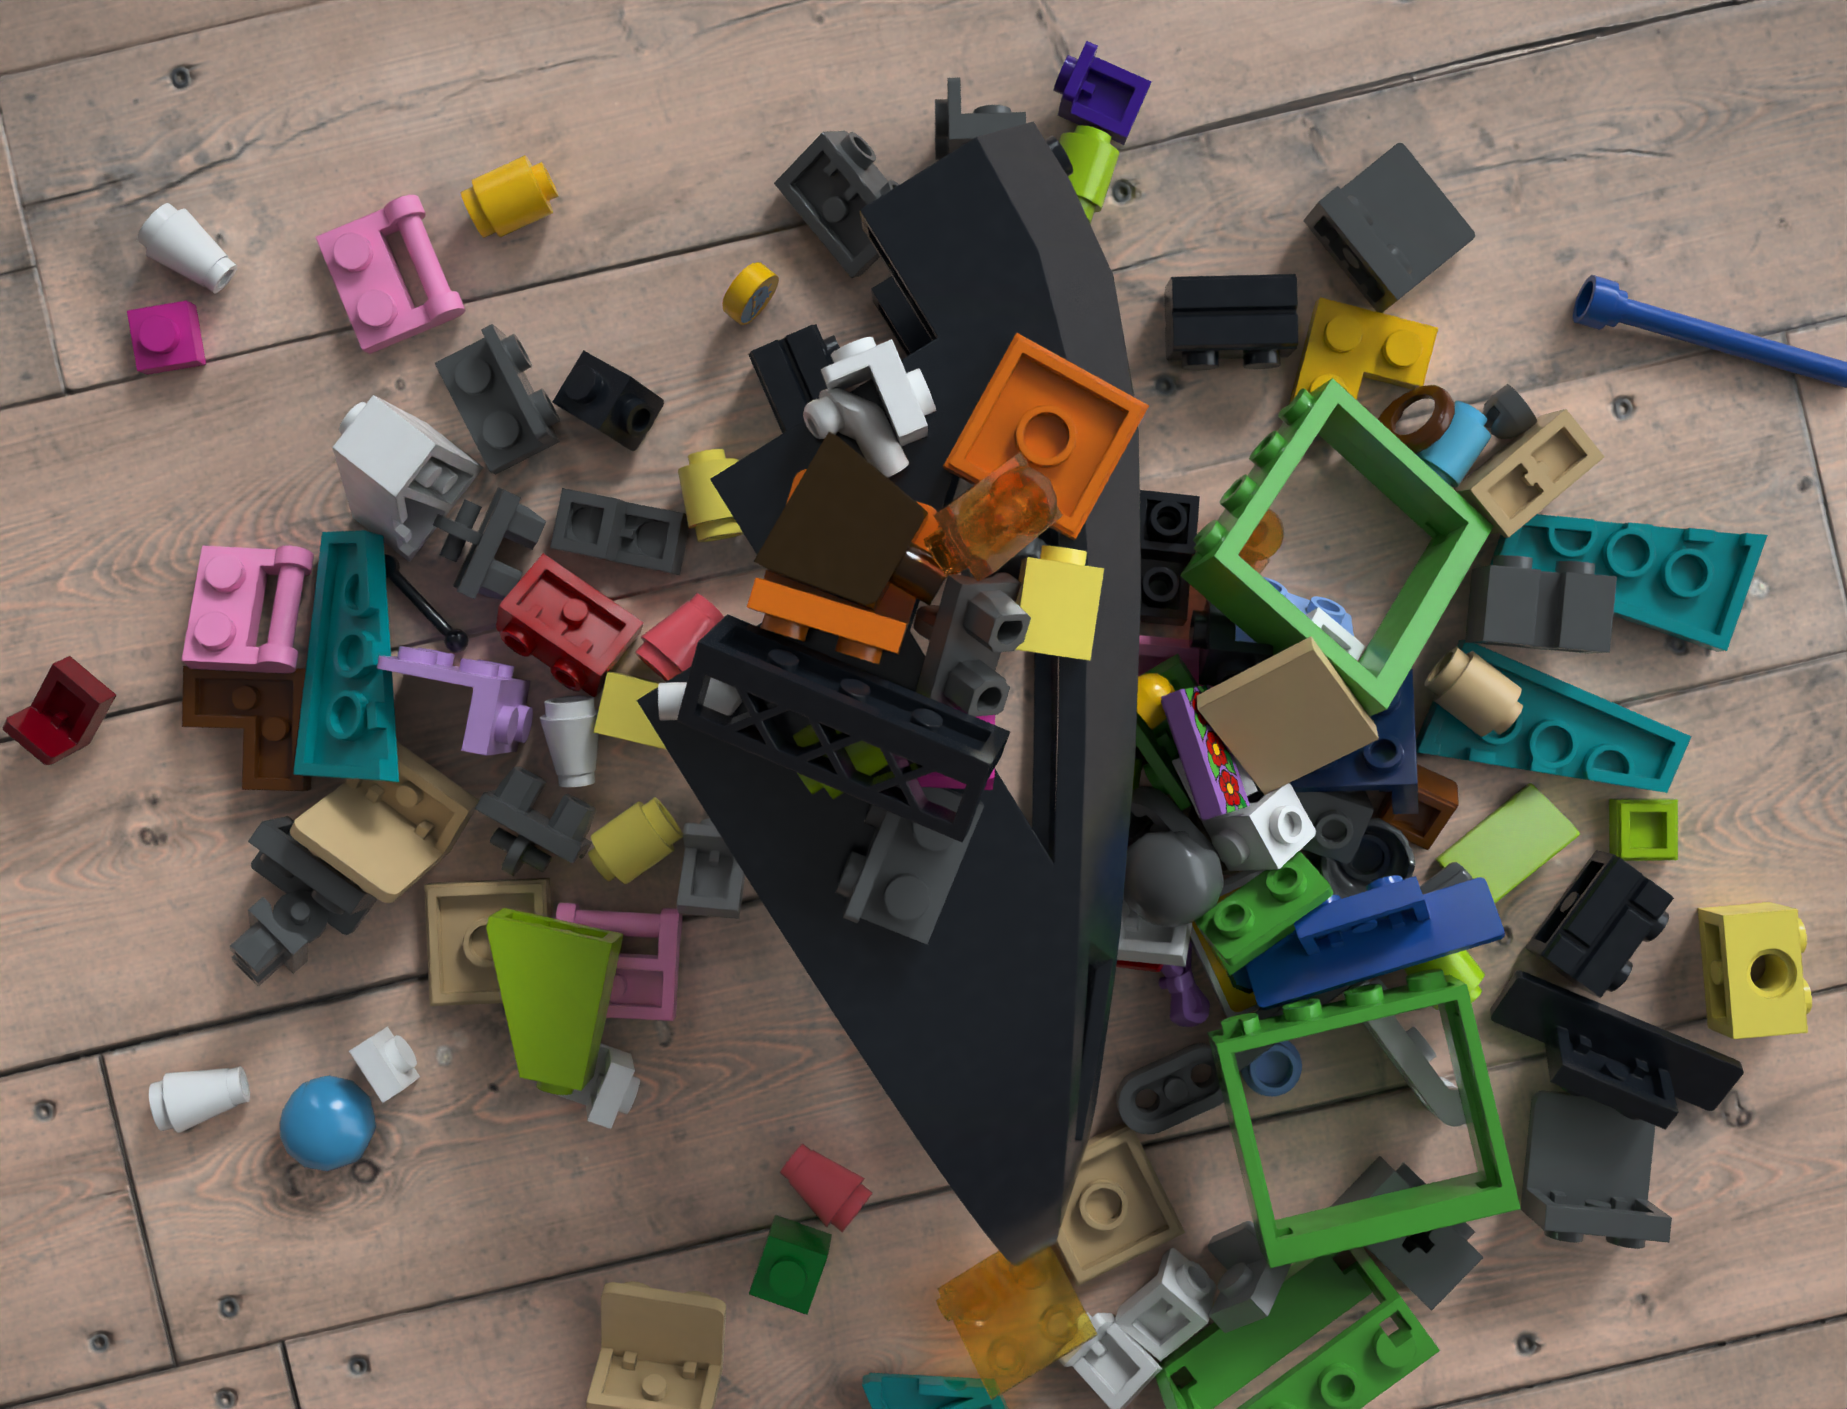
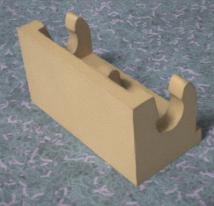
(1530, 472)

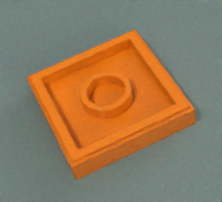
(1059, 420)

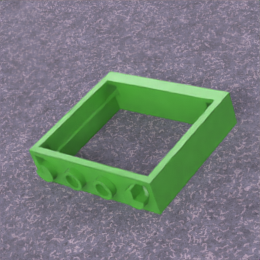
(1399, 474)
(1395, 1213)
(1336, 1376)

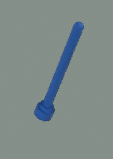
(1603, 304)

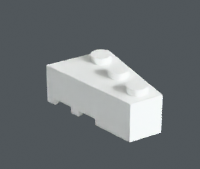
(399, 473)

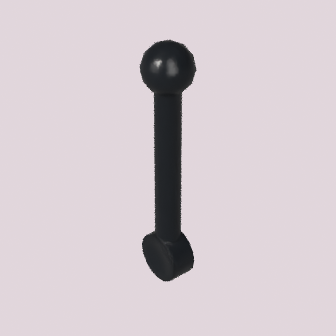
(455, 639)

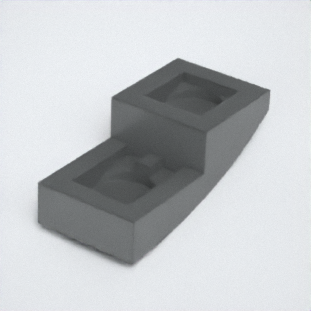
(620, 531)

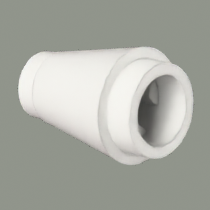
(186, 248)
(570, 738)
(196, 1096)

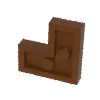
(266, 710)

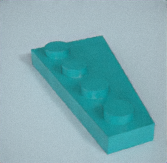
(1667, 577)
(346, 699)
(1561, 733)

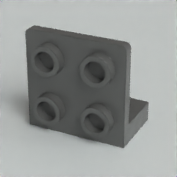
(1389, 227)

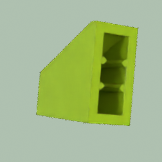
(554, 994)

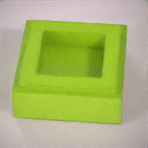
(1643, 829)

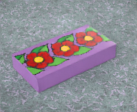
(1204, 756)

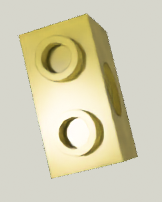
(1729, 945)

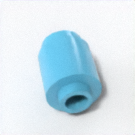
(1459, 445)

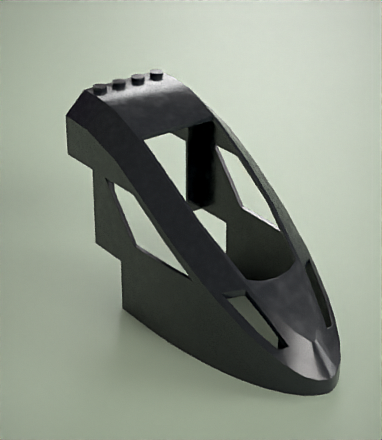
(1005, 1012)

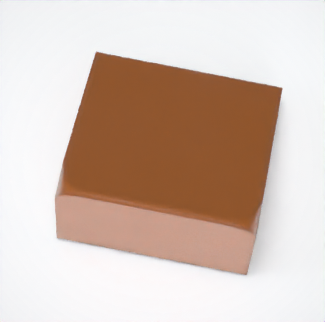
(1435, 807)

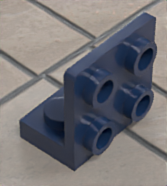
(1381, 765)

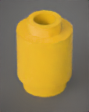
(510, 197)

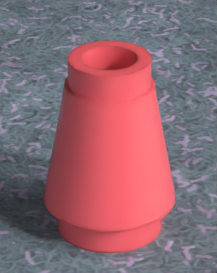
(673, 641)
(826, 1187)

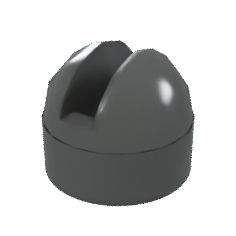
(1508, 414)

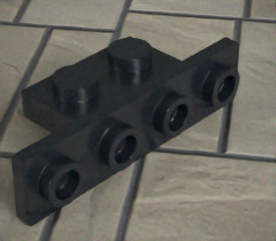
(1614, 1055)

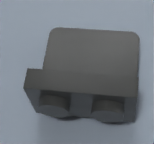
(1590, 1172)

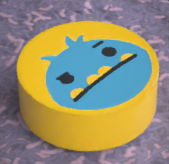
(750, 293)

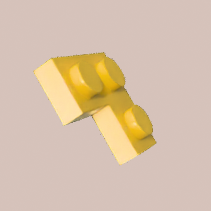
(1360, 343)

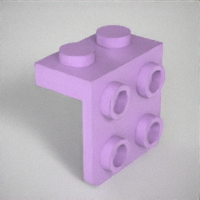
(498, 702)

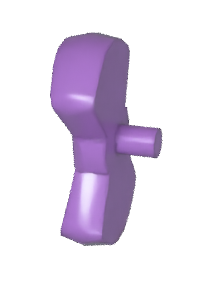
(1188, 1003)

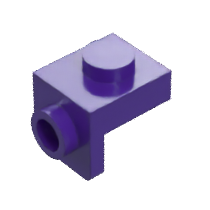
(1100, 94)

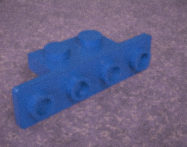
(1373, 936)

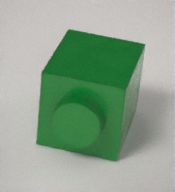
(791, 1264)

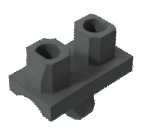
(503, 519)
(966, 642)
(513, 806)
(279, 935)

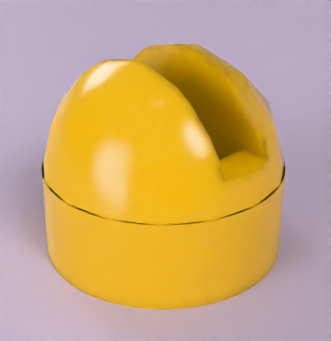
(1150, 690)

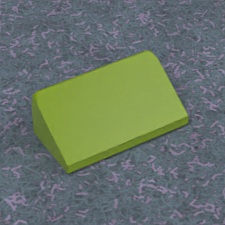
(1512, 841)

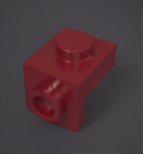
(62, 713)

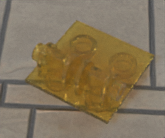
(1015, 1317)

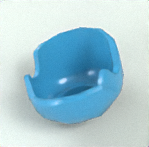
(327, 1123)

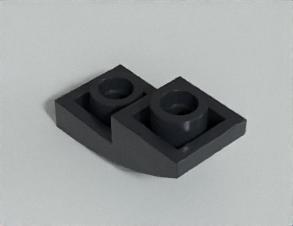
(1167, 547)

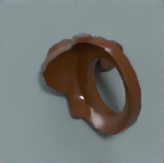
(1433, 429)

